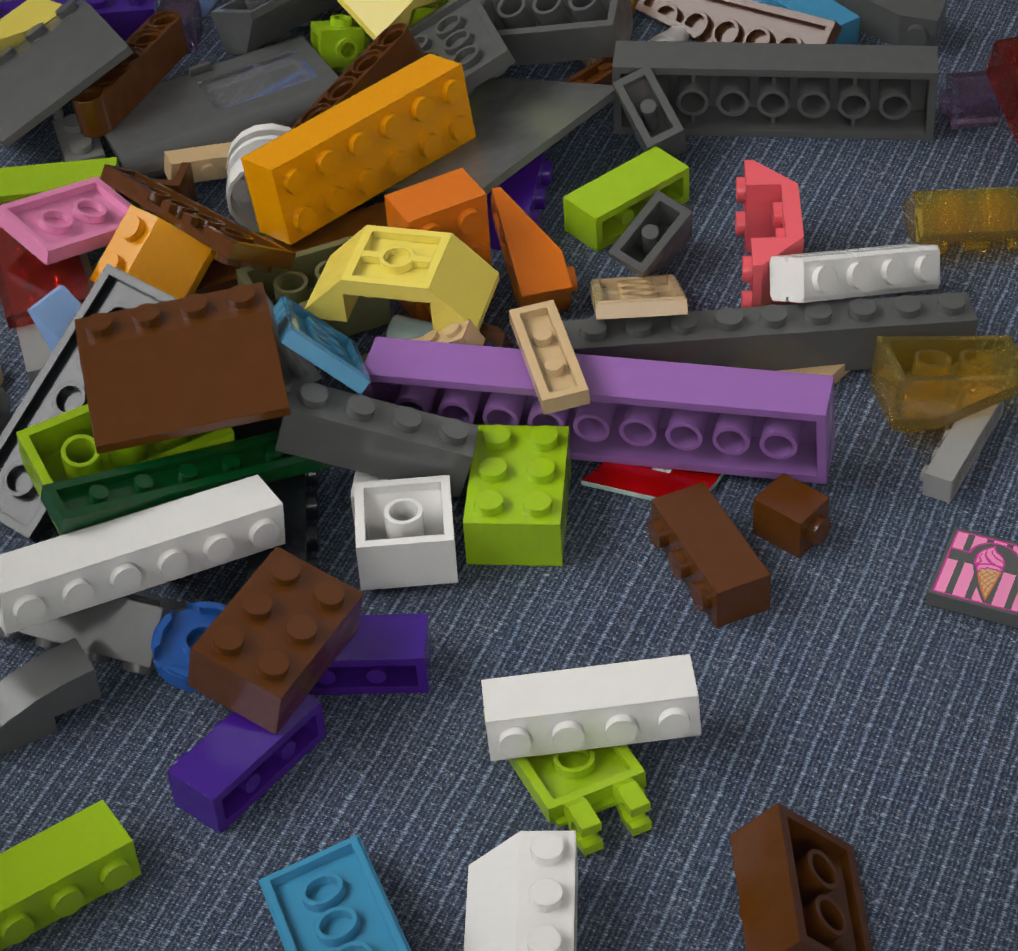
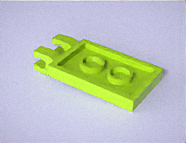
(584, 782)

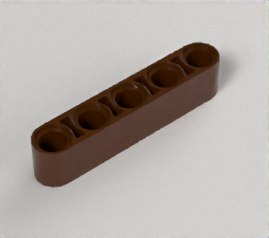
(156, 49)
(384, 56)

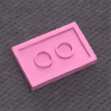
(65, 219)

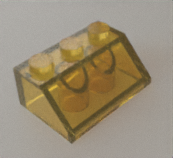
(963, 218)

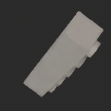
(958, 453)

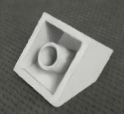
(405, 532)

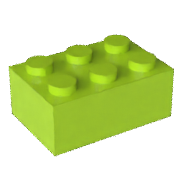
(518, 495)

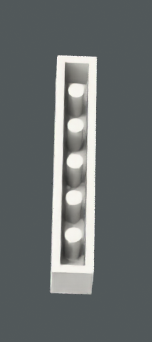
(137, 552)

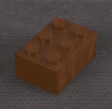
(275, 640)

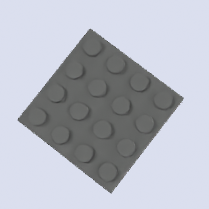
(467, 36)

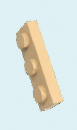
(549, 357)

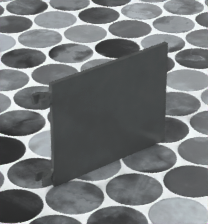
(515, 125)

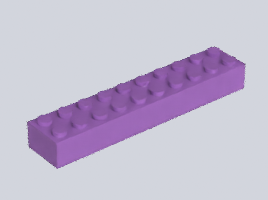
(637, 407)

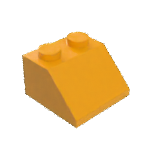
(156, 254)

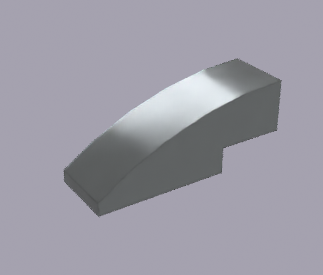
(43, 690)

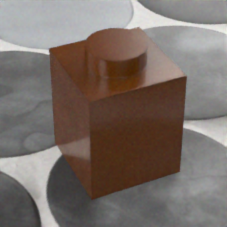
(791, 515)

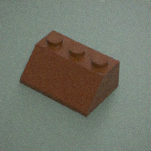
(797, 886)

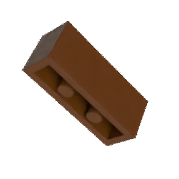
(709, 555)

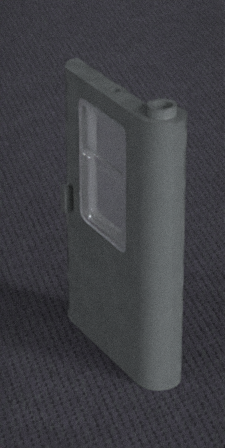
(220, 102)

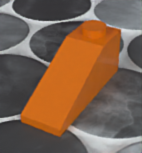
(531, 258)

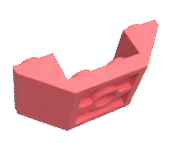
(769, 226)

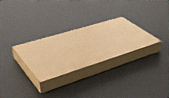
(637, 297)

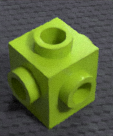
(338, 40)

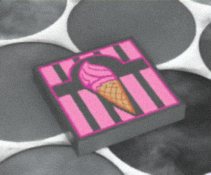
(978, 577)

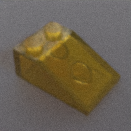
(941, 378)

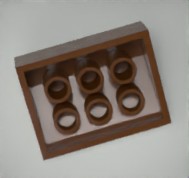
(180, 367)

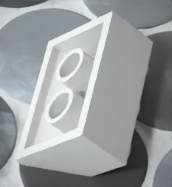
(524, 895)

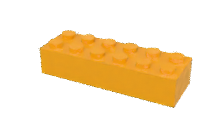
(358, 148)

